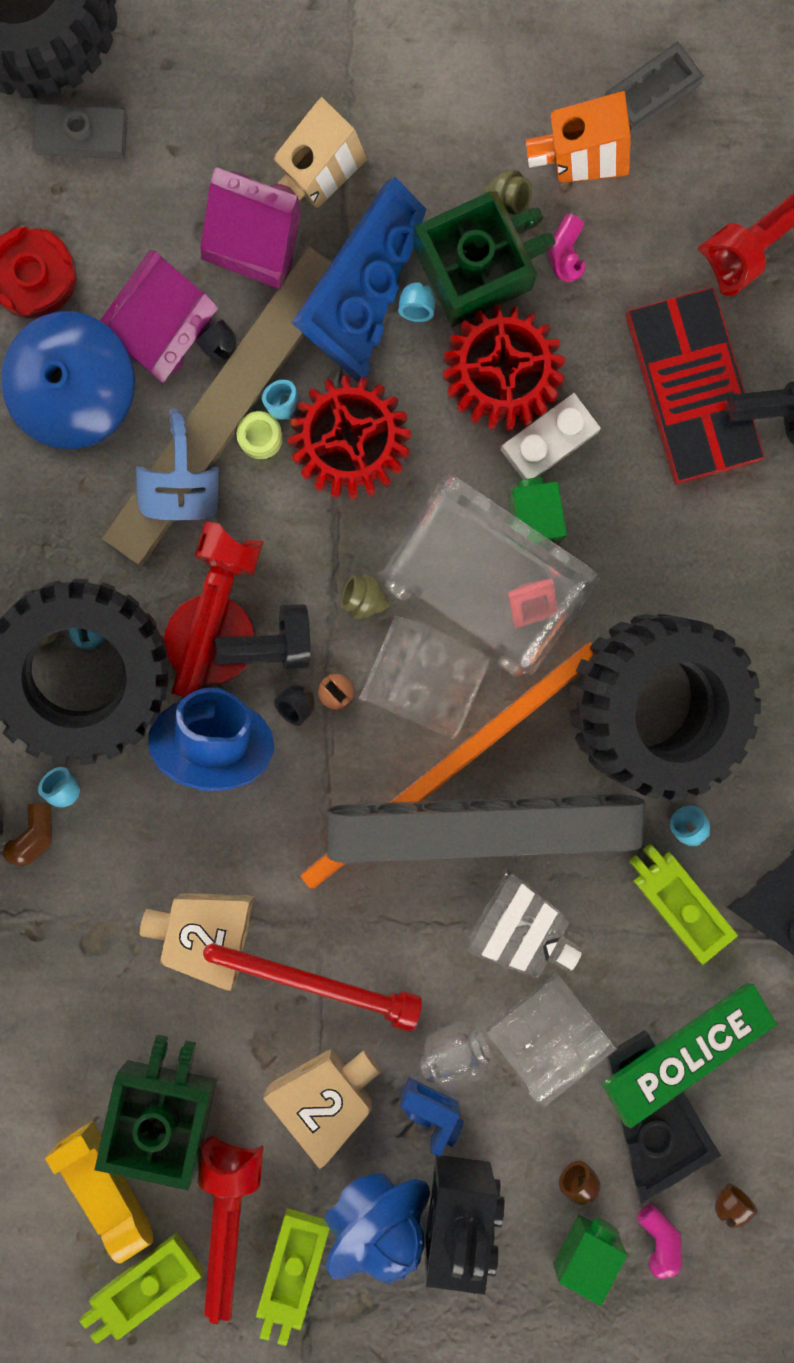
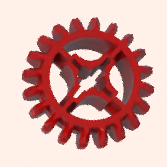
(521, 364)
(336, 401)

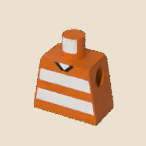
(586, 140)

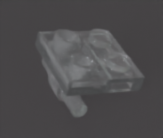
(550, 1039)

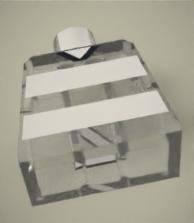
(522, 930)

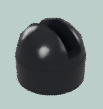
(218, 341)
(294, 704)

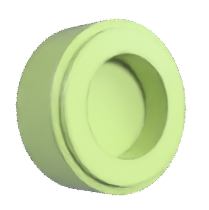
(259, 435)

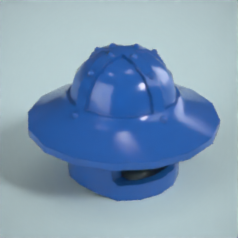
(211, 741)
(377, 1228)

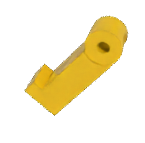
(102, 1195)

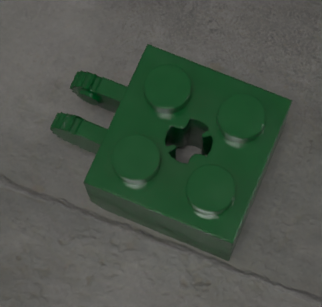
(487, 234)
(176, 1098)

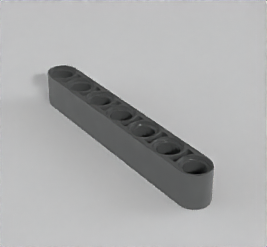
(484, 828)

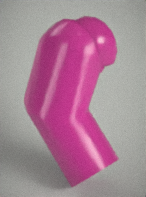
(562, 255)
(667, 1257)

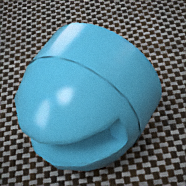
(417, 303)
(275, 399)
(76, 637)
(59, 787)
(697, 818)

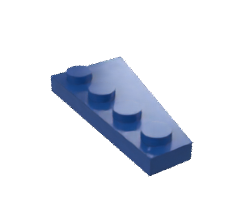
(355, 291)

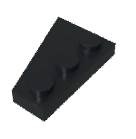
(667, 1142)

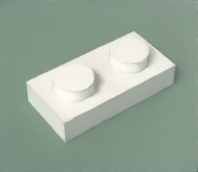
(550, 438)

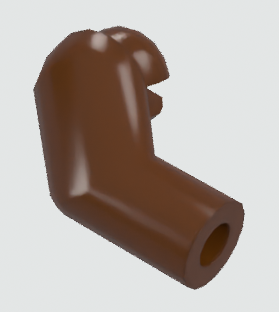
(34, 840)

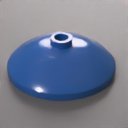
(94, 384)

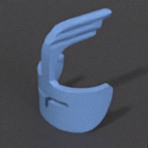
(165, 504)

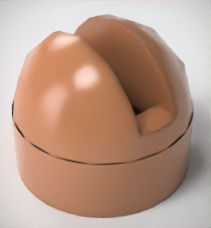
(343, 685)

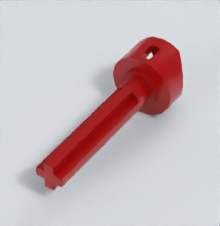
(738, 252)
(226, 559)
(228, 1175)

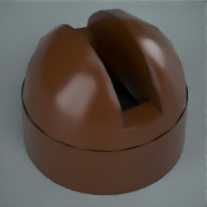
(574, 1187)
(734, 1207)

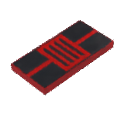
(688, 378)

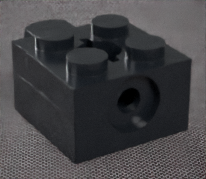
(462, 1224)

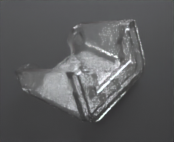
(490, 575)

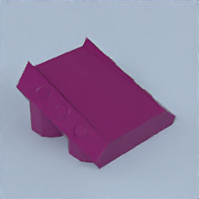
(250, 227)
(159, 316)

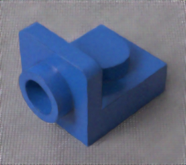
(430, 1106)

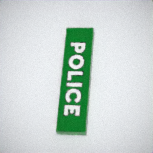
(688, 1055)

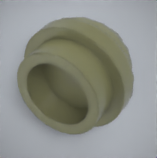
(513, 190)
(363, 597)

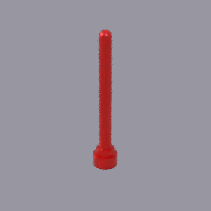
(399, 1009)

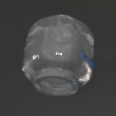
(455, 1056)

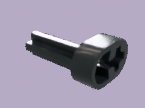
(764, 405)
(289, 647)

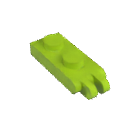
(682, 905)
(292, 1273)
(142, 1289)

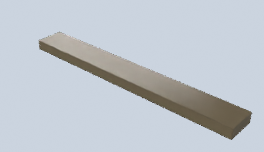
(226, 402)

